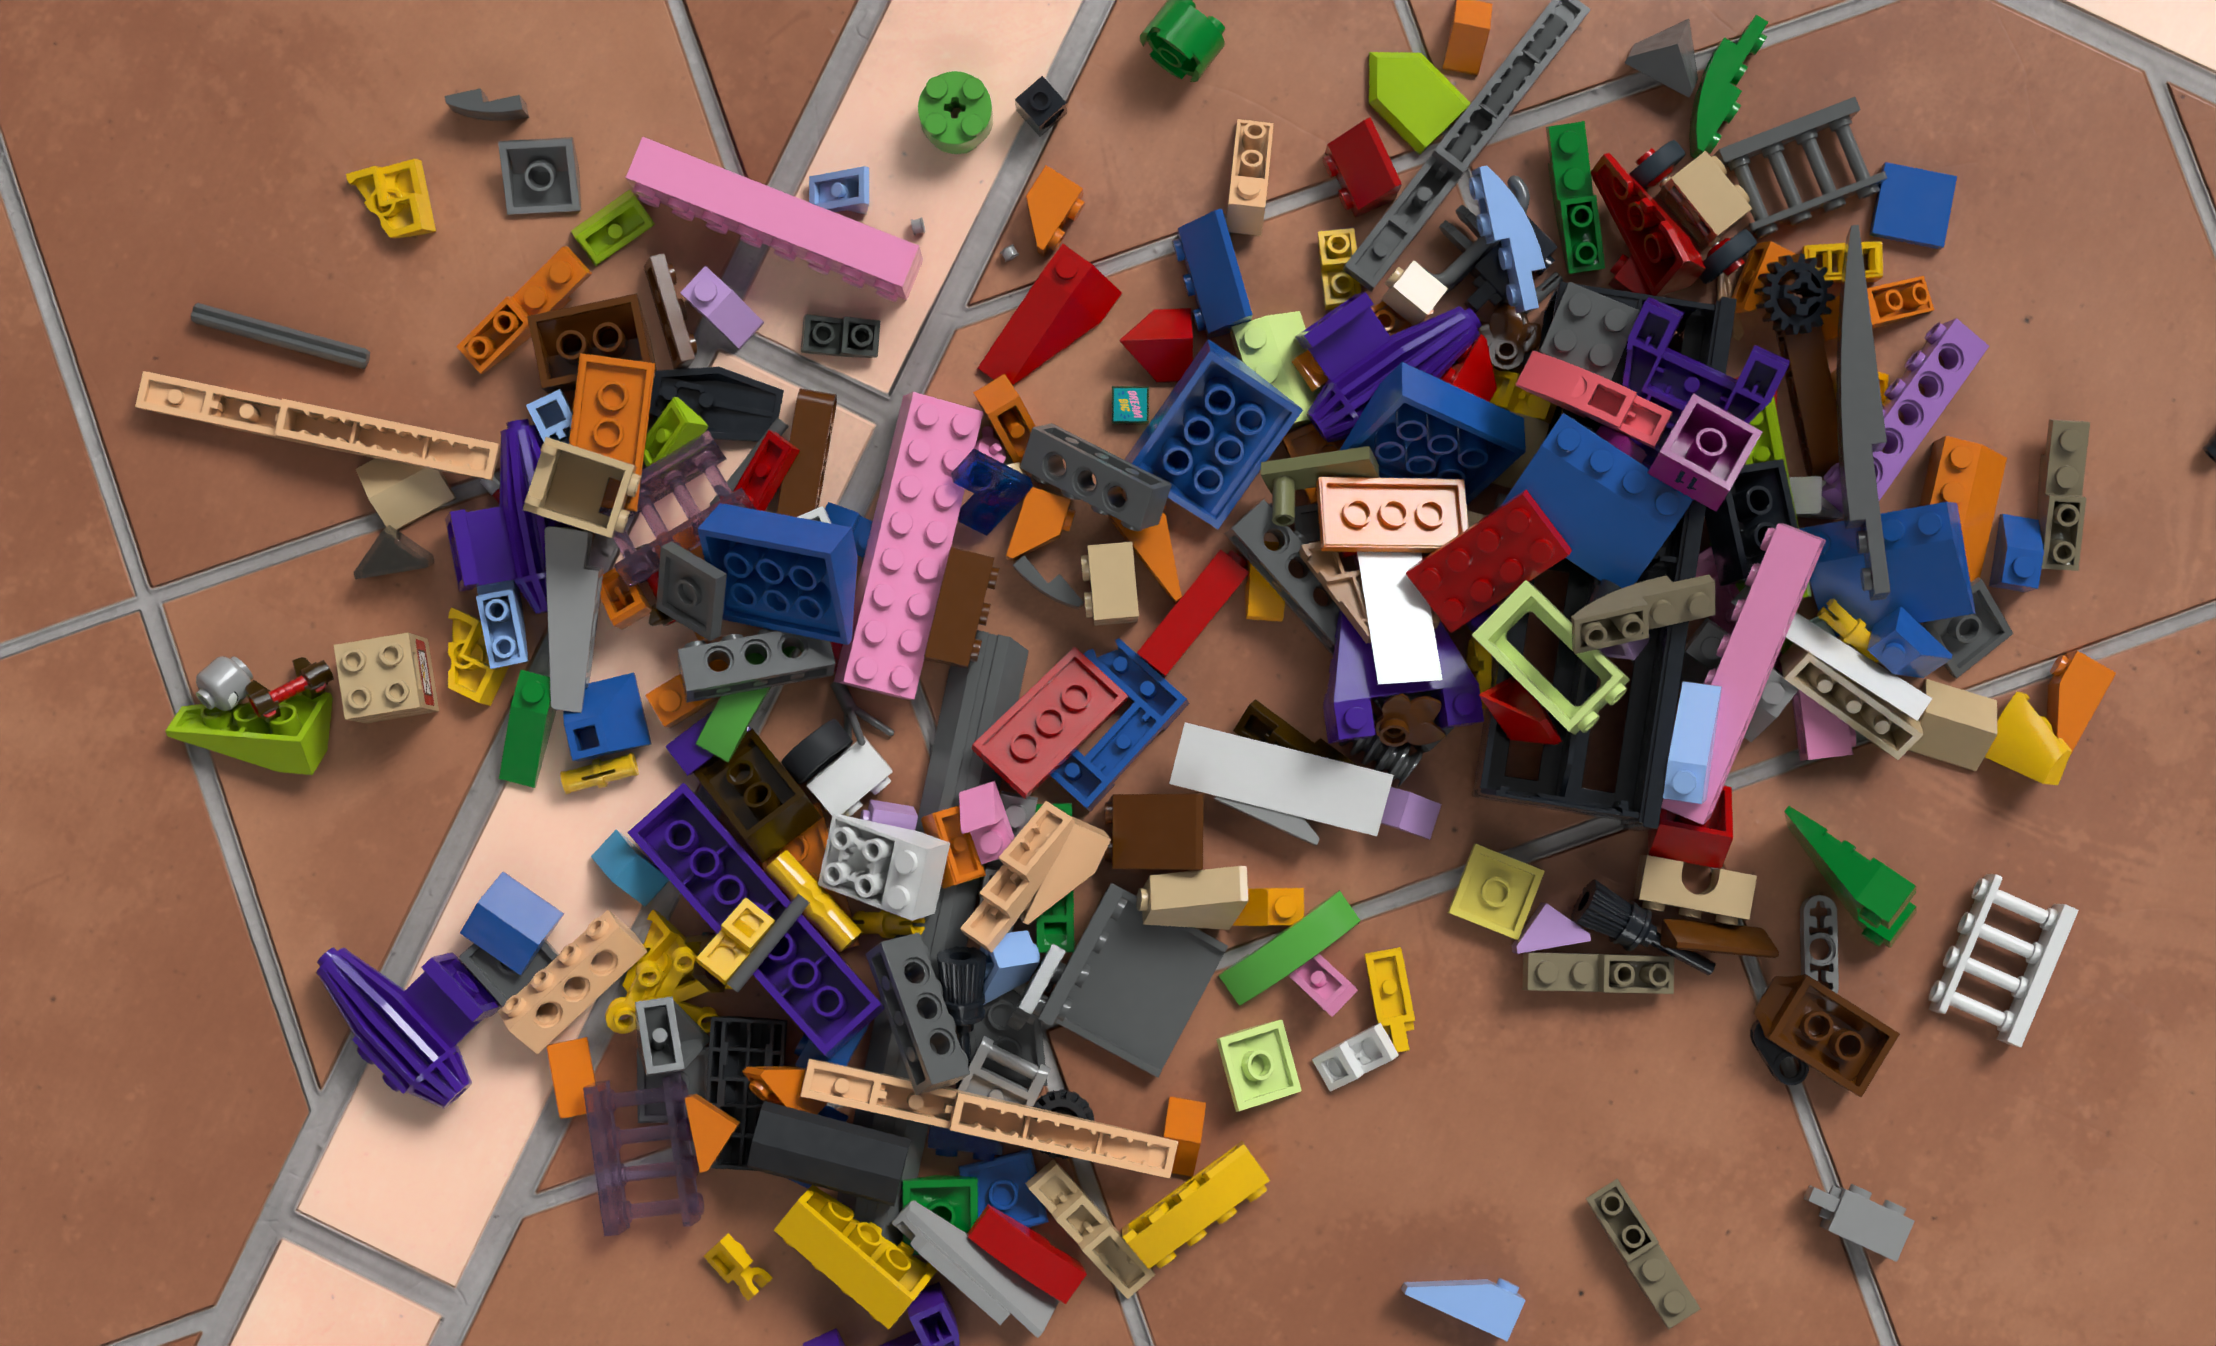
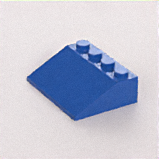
(1437, 431)
(1214, 433)
(1601, 502)
(1923, 566)
(783, 571)

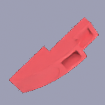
(1594, 398)

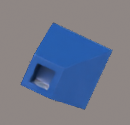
(609, 720)

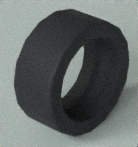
(817, 751)

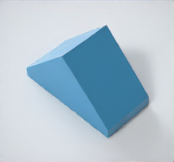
(629, 868)

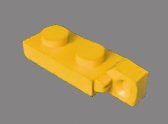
(1391, 994)

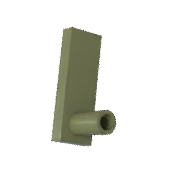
(1302, 472)

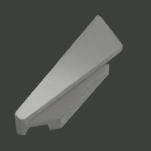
(974, 1270)

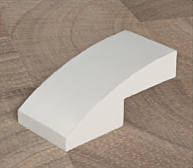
(1355, 1057)

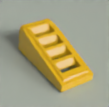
(1873, 249)

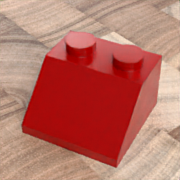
(1362, 169)
(1691, 841)

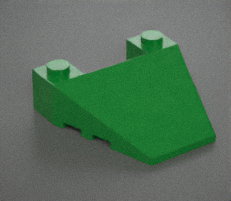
(1867, 888)

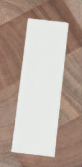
(1398, 619)
(1854, 664)
(1281, 779)

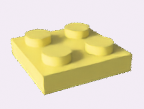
(1496, 891)

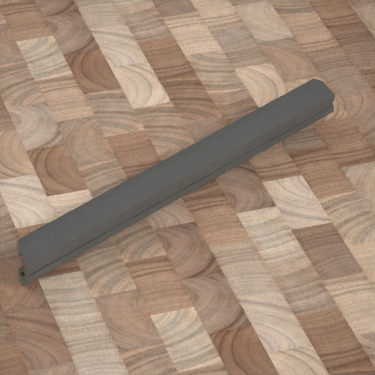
(970, 706)

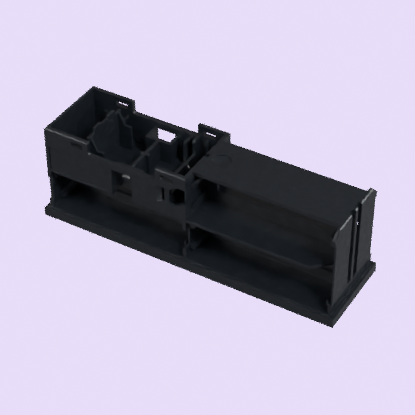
(1657, 668)

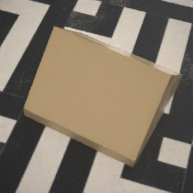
(1956, 725)

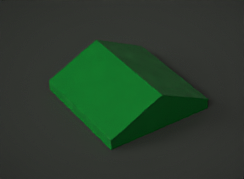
(946, 1196)

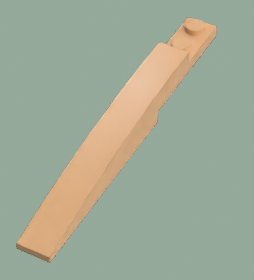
(318, 426)
(990, 1118)

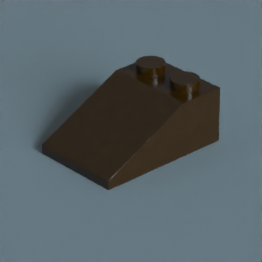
(758, 796)

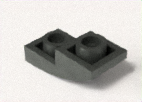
(840, 336)

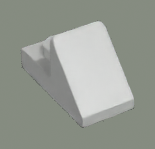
(1809, 499)

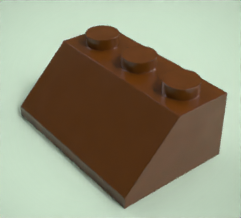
(598, 328)
(961, 608)

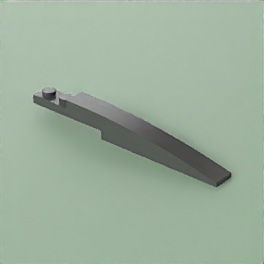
(1465, 141)
(1860, 419)

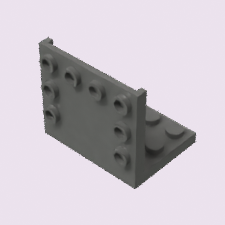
(1133, 982)

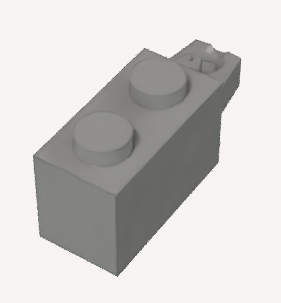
(1861, 1220)

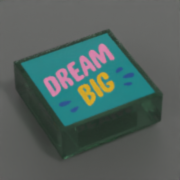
(1130, 405)

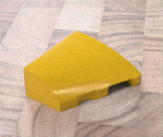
(397, 197)
(470, 665)
(2028, 743)
(660, 944)

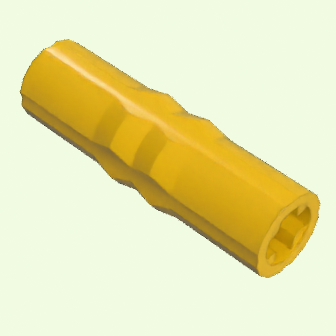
(822, 910)

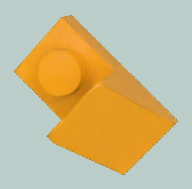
(1272, 907)

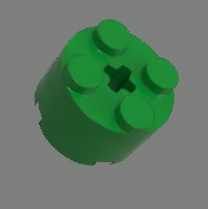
(1183, 39)

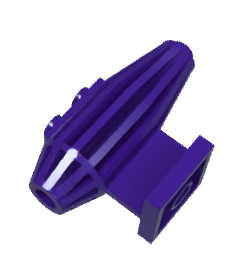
(1360, 354)
(505, 540)
(412, 1030)

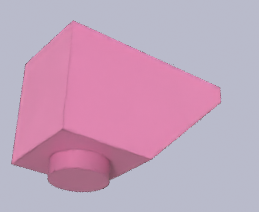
(1820, 731)

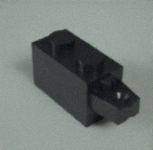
(1492, 279)

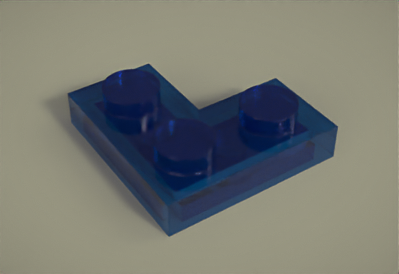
(995, 490)

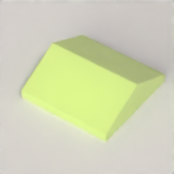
(1258, 1065)

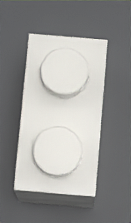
(850, 778)

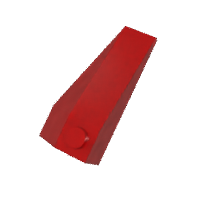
(1652, 236)
(1056, 311)

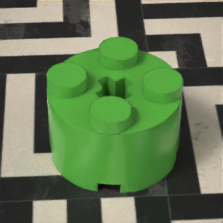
(973, 122)

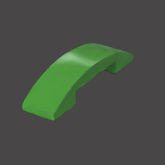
(733, 715)
(1290, 948)

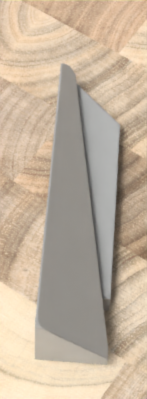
(572, 613)

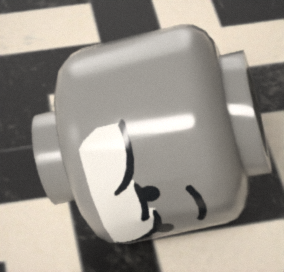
(223, 683)

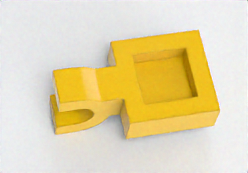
(733, 1263)

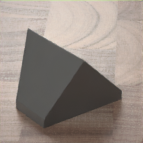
(1668, 58)
(667, 1036)

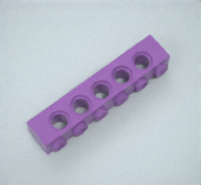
(1961, 352)

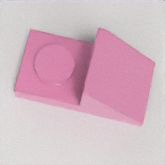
(986, 820)
(1323, 984)

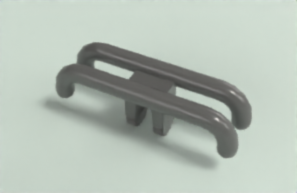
(1479, 249)

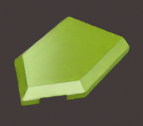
(1413, 97)

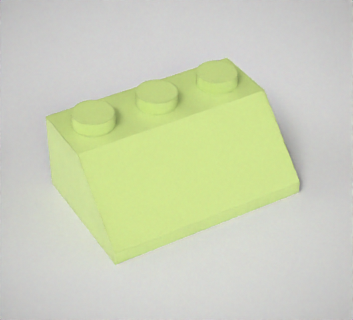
(1269, 348)

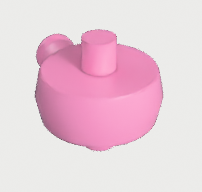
(990, 445)

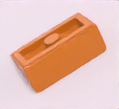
(962, 858)
(571, 1072)

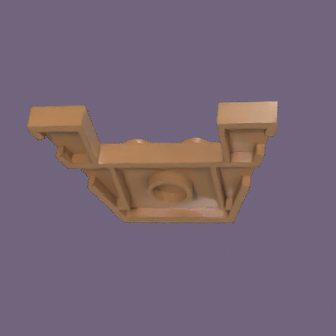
(1343, 587)

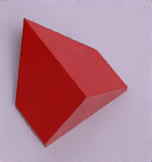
(1162, 343)
(1520, 713)

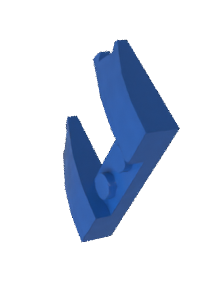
(1153, 709)

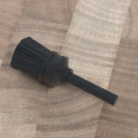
(1627, 924)
(962, 985)

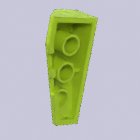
(285, 745)

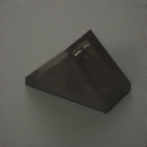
(392, 554)

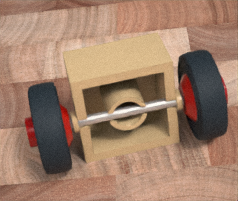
(1702, 203)

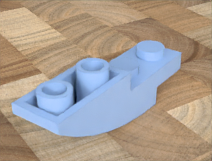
(1505, 221)
(502, 623)

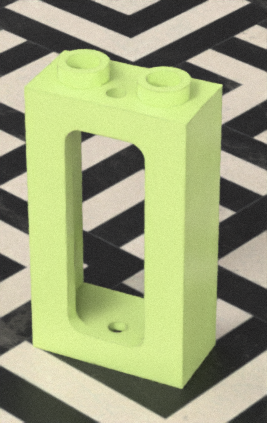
(1493, 638)

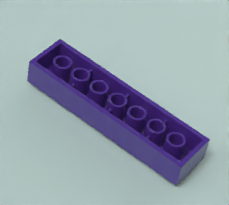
(715, 878)

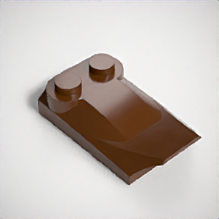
(1824, 1030)

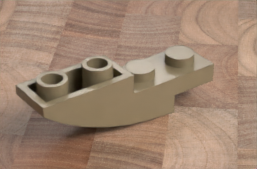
(2060, 493)
(1643, 606)
(1598, 973)
(1642, 1254)

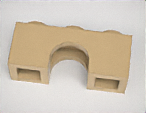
(1661, 884)

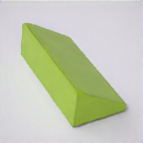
(612, 227)
(672, 430)

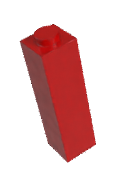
(1194, 612)

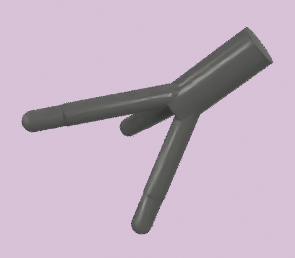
(850, 711)

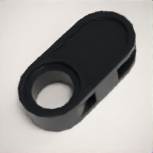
(1773, 1055)

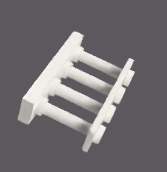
(2025, 989)

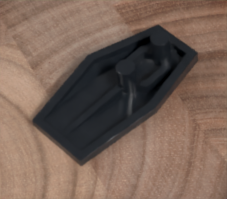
(727, 401)

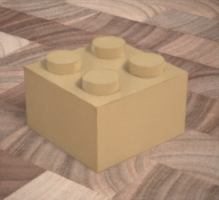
(1112, 583)

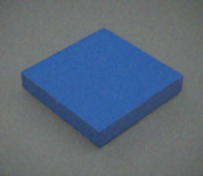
(1913, 206)
(1004, 1187)

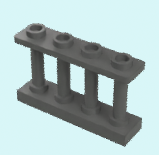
(1804, 131)

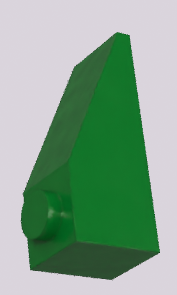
(527, 729)

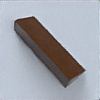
(1717, 938)

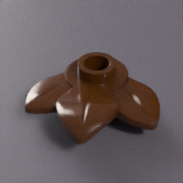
(1509, 333)
(1409, 721)

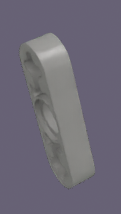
(1831, 938)

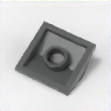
(540, 175)
(1972, 635)

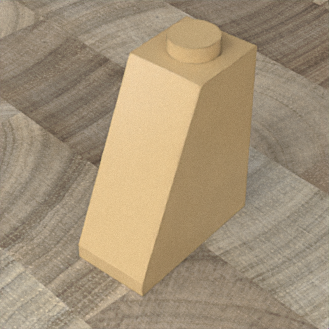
(1195, 898)

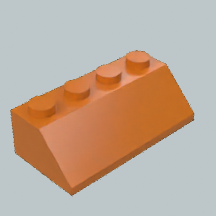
(1971, 478)

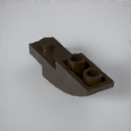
(1265, 726)

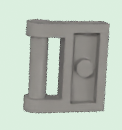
(992, 1085)

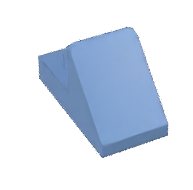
(841, 190)

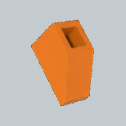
(1050, 205)
(781, 1086)

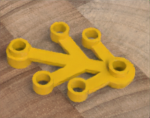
(667, 988)

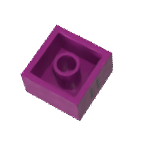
(1705, 452)

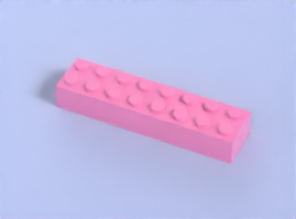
(774, 219)
(908, 546)
(1753, 649)

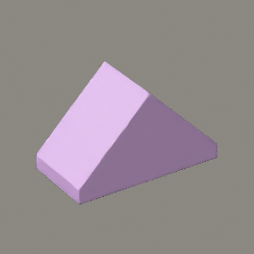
(1410, 813)
(1547, 930)

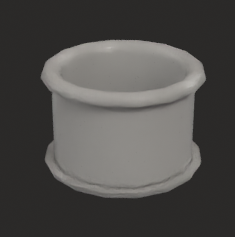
(918, 226)
(1009, 253)

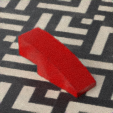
(1027, 1254)

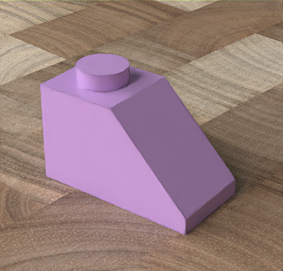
(721, 307)

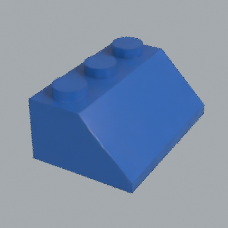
(1212, 274)

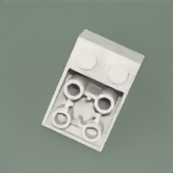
(884, 866)

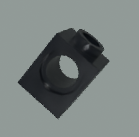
(1041, 106)

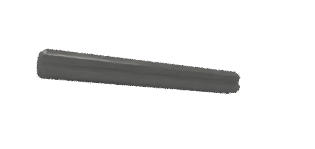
(280, 336)

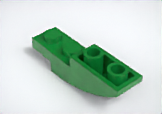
(1715, 94)
(1574, 198)

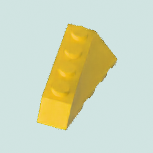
(1195, 1205)
(855, 1255)

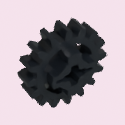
(1790, 311)

